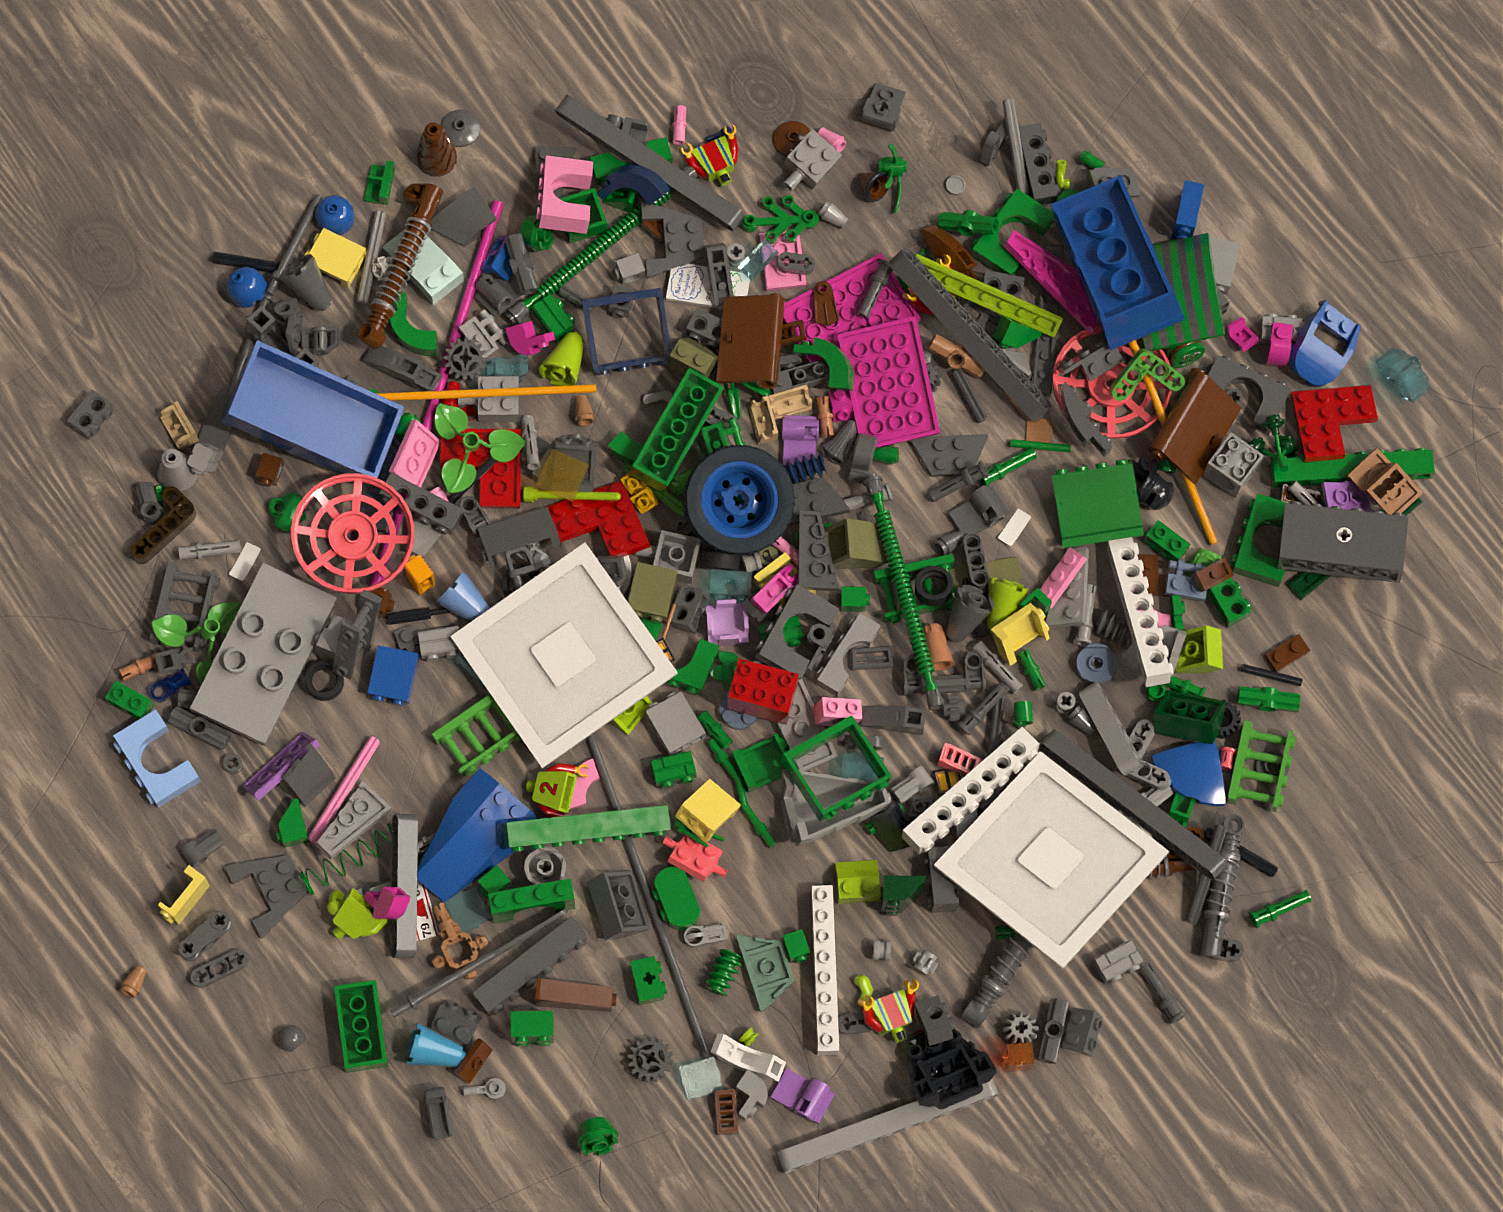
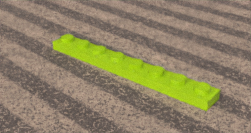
(993, 298)

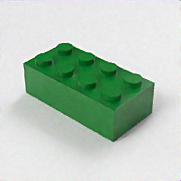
(361, 1026)

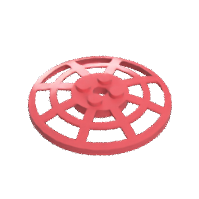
(1101, 393)
(352, 521)

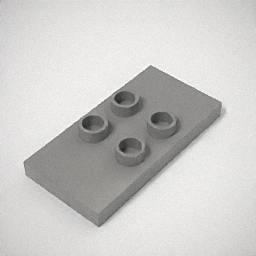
(263, 654)

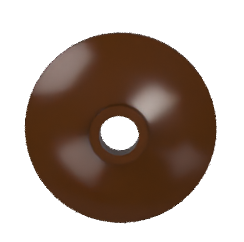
(782, 139)

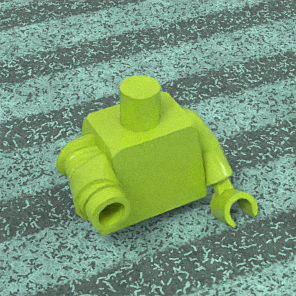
(353, 915)

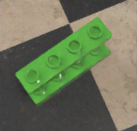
(461, 724)
(1245, 753)

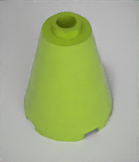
(564, 361)
(1006, 598)

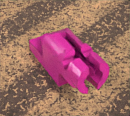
(775, 590)

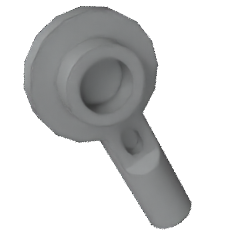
(493, 1089)

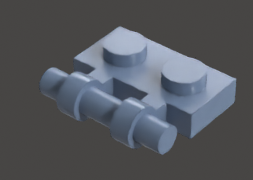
(1183, 585)

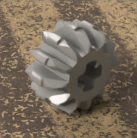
(1013, 1025)

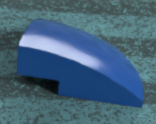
(1194, 772)

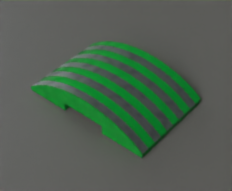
(1192, 277)

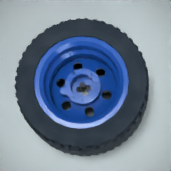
(766, 478)

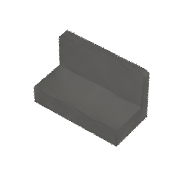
(543, 451)

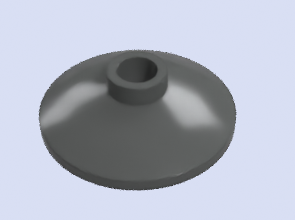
(465, 135)

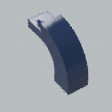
(636, 177)

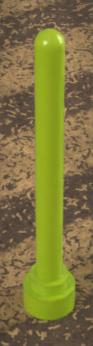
(532, 494)

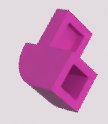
(524, 340)
(1280, 345)
(388, 903)

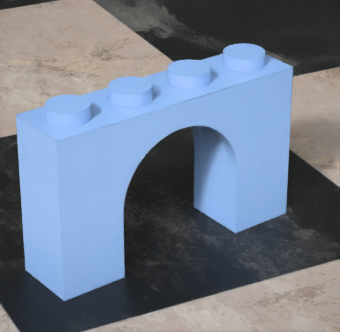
(132, 743)

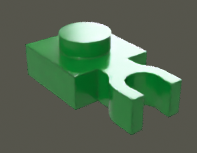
(1177, 610)

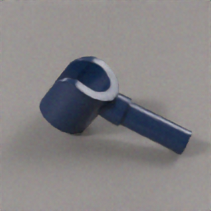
(719, 134)

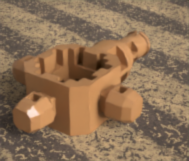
(452, 934)

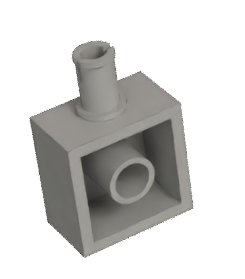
(810, 161)
(495, 408)
(675, 553)

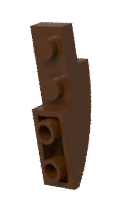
(944, 243)

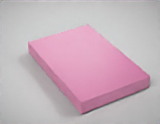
(774, 277)
(415, 454)

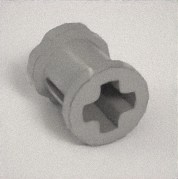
(735, 248)
(1066, 709)

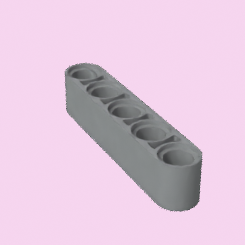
(1110, 728)

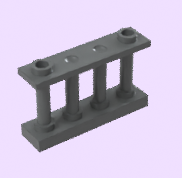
(168, 594)
(357, 634)

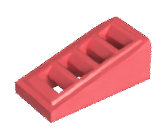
(956, 752)

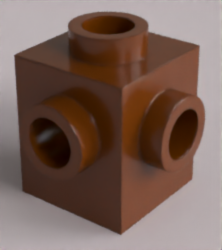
(387, 602)

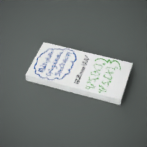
(692, 286)

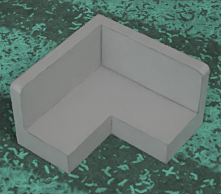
(1173, 639)

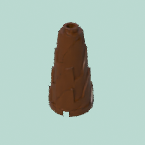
(435, 151)

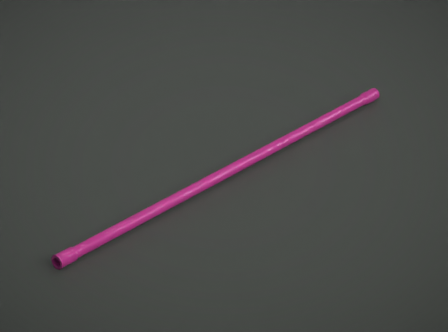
(496, 208)

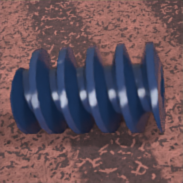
(805, 468)

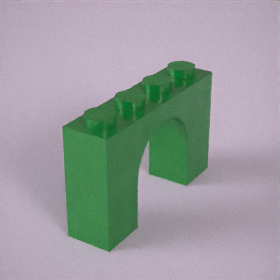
(1018, 209)
(1249, 560)
(696, 673)
(552, 894)

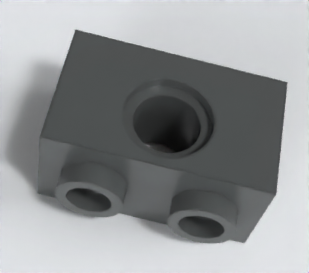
(934, 1020)

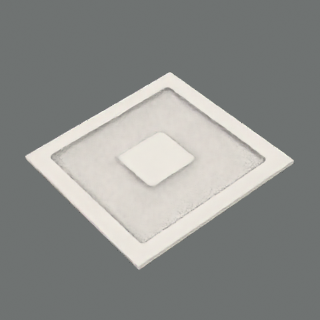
(564, 655)
(1051, 859)

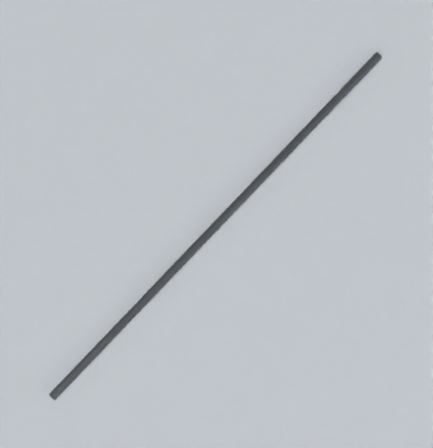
(651, 903)

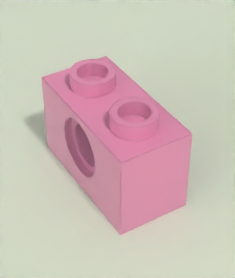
(833, 710)

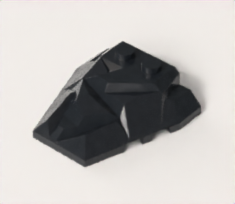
(947, 1070)

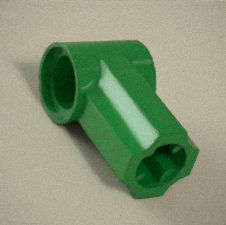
(1022, 714)

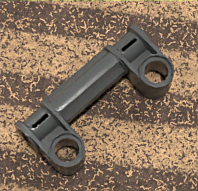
(972, 678)

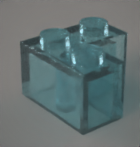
(1405, 372)

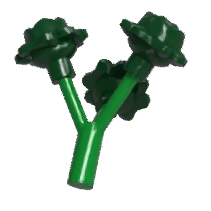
(1284, 444)

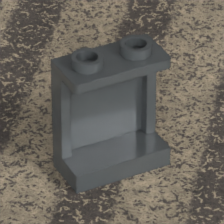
(583, 450)

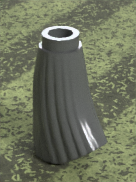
(841, 445)

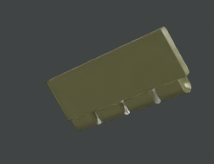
(1002, 569)

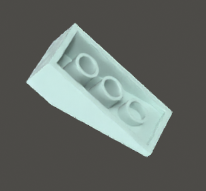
(434, 271)

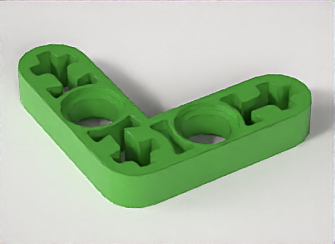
(1143, 368)

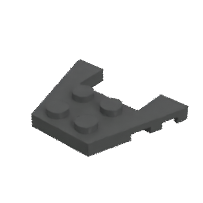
(681, 238)
(278, 883)

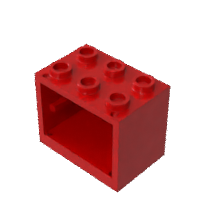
(762, 691)

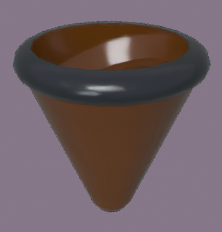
(873, 185)

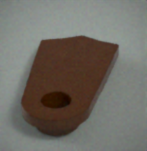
(824, 305)

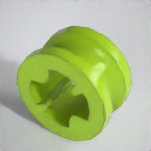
(749, 1037)

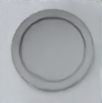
(955, 185)

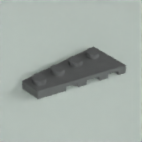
(541, 152)
(815, 562)

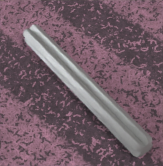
(1015, 145)
(371, 257)

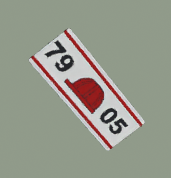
(425, 917)

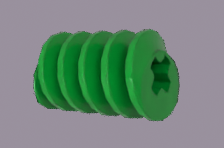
(723, 972)

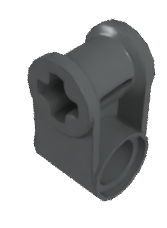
(476, 517)

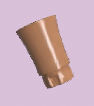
(938, 647)

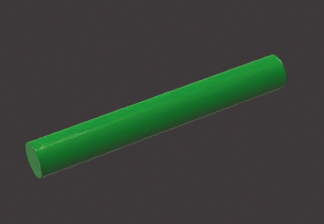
(1040, 445)

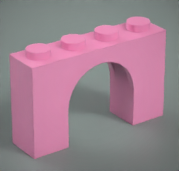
(554, 212)

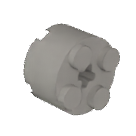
(538, 860)

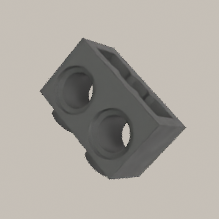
(1005, 282)
(711, 325)
(86, 412)
(693, 609)

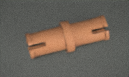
(825, 416)
(138, 667)

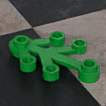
(783, 220)

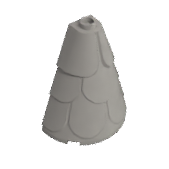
(801, 821)

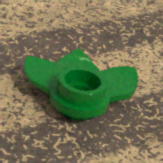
(284, 517)
(726, 670)

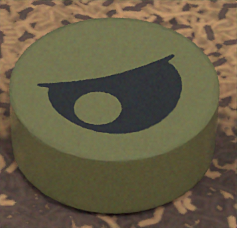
(768, 555)

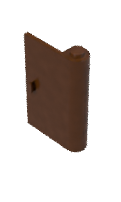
(756, 340)
(1195, 426)

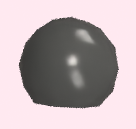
(291, 1038)

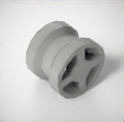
(752, 562)
(881, 950)

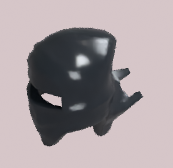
(1153, 489)

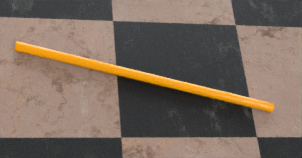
(489, 392)
(1190, 486)

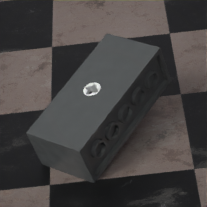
(1343, 542)

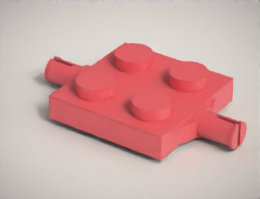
(695, 858)

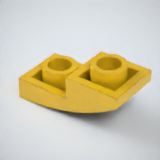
(641, 493)

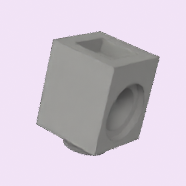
(629, 269)

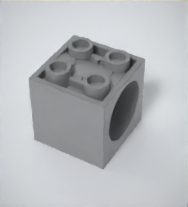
(1233, 465)

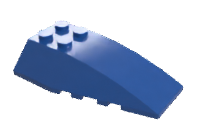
(470, 836)

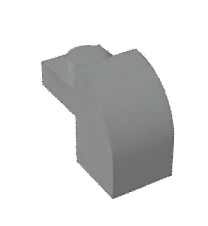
(756, 1092)

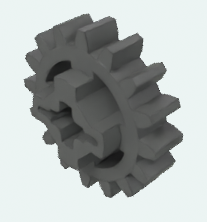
(456, 359)
(642, 1054)

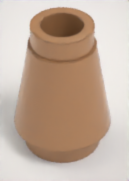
(583, 412)
(133, 982)

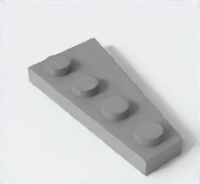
(1071, 606)
(357, 816)

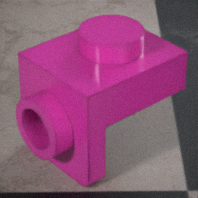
(1241, 335)
(841, 405)

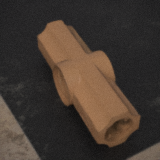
(946, 350)

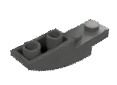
(403, 366)
(1078, 416)

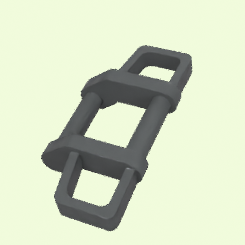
(532, 568)

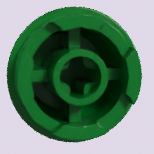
(536, 237)
(597, 1136)

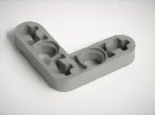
(1158, 772)

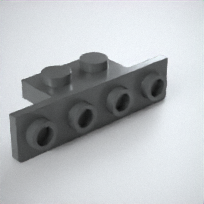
(1093, 361)

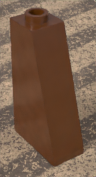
(574, 995)

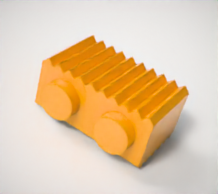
(419, 574)

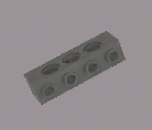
(1041, 193)
(433, 503)

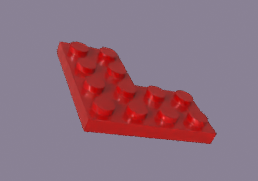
(1322, 413)
(501, 483)
(614, 519)

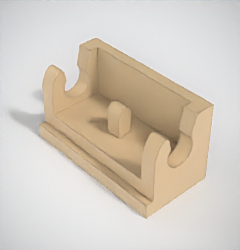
(790, 402)
(763, 420)
(178, 426)

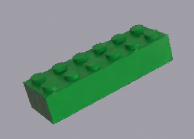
(676, 430)

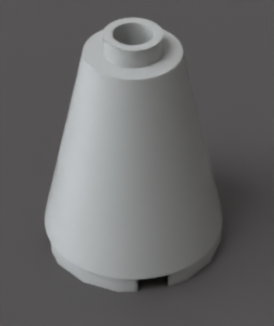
(175, 471)

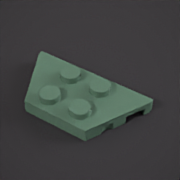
(766, 968)

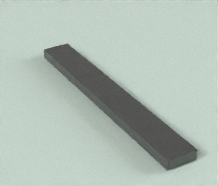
(1045, 344)

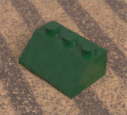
(1189, 717)
(899, 892)

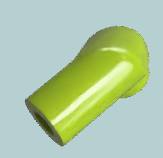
(1060, 173)
(864, 985)

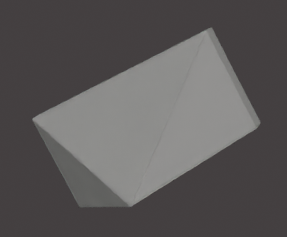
(1020, 361)
(424, 537)

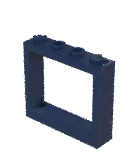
(641, 362)

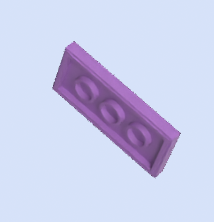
(276, 768)

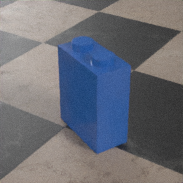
(1187, 210)
(393, 675)

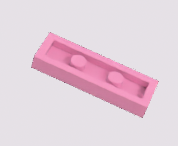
(1062, 575)

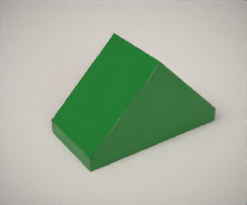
(622, 199)

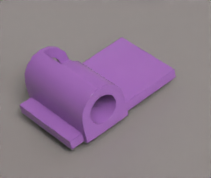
(799, 437)
(1344, 495)
(805, 1097)

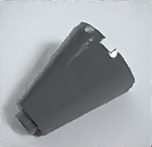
(307, 282)
(967, 612)

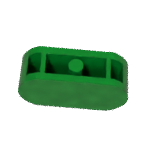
(676, 898)

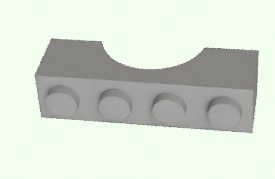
(861, 633)

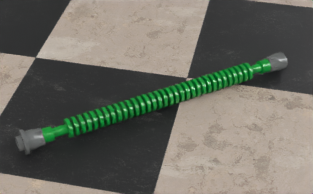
(584, 259)
(903, 591)

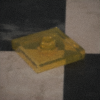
(562, 475)

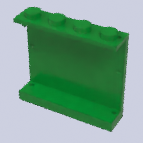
(1097, 503)

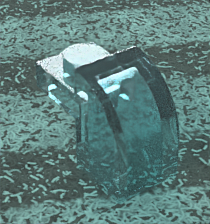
(503, 367)

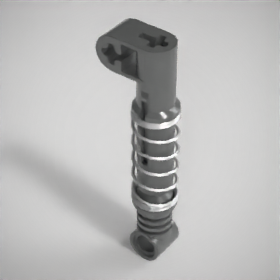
(1220, 897)
(1001, 974)

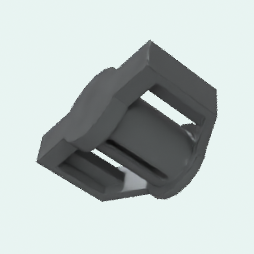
(320, 339)
(755, 612)

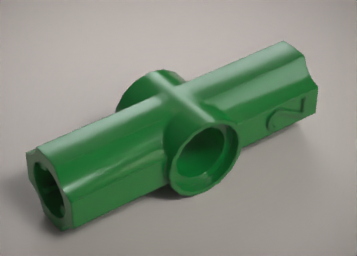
(968, 223)
(1268, 699)

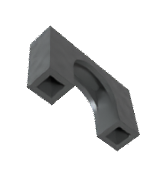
(262, 328)
(1271, 393)
(798, 603)

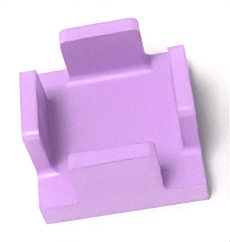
(727, 623)

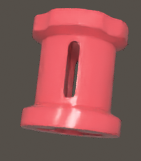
(1227, 758)

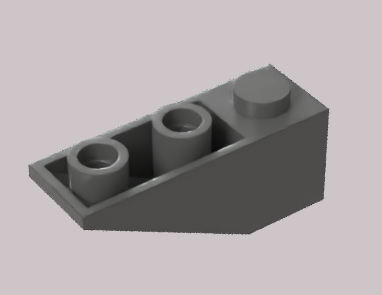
(798, 376)
(895, 718)

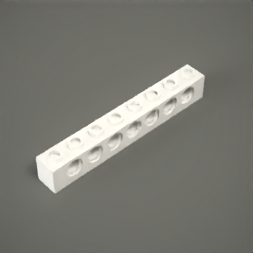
(1152, 673)
(1019, 741)
(825, 970)

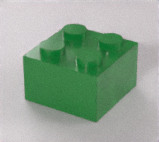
(597, 220)
(532, 1027)

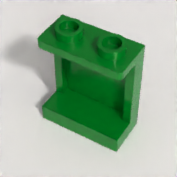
(761, 762)

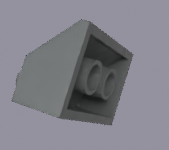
(618, 904)

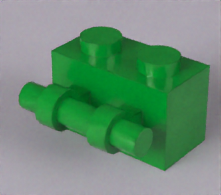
(717, 435)

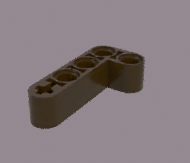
(160, 529)

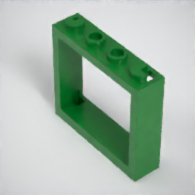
(850, 725)

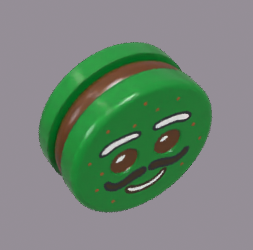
(1185, 354)

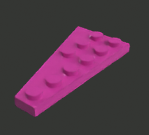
(1055, 277)

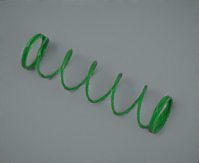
(306, 881)

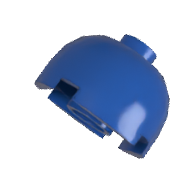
(335, 214)
(246, 286)

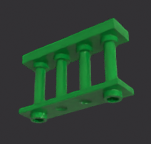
(884, 578)

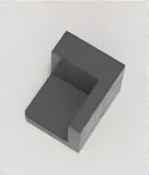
(636, 129)

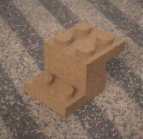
(1384, 483)

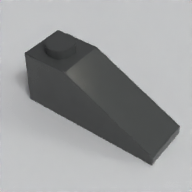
(718, 272)

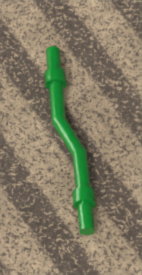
(760, 828)

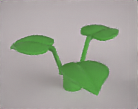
(457, 474)
(172, 629)

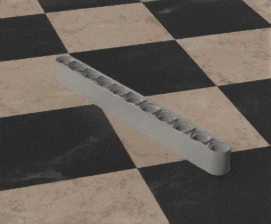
(872, 1130)

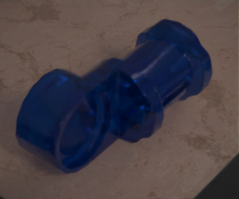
(170, 685)

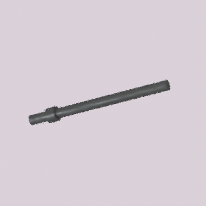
(275, 278)

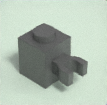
(173, 660)

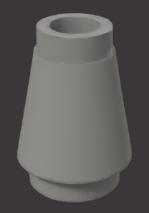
(833, 215)

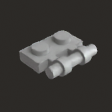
(475, 330)

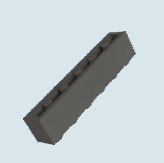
(530, 965)

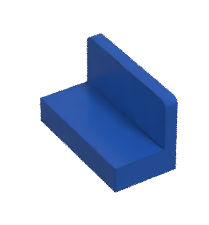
(498, 260)

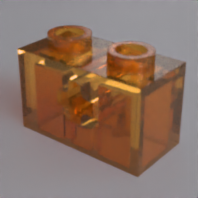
(1018, 1057)

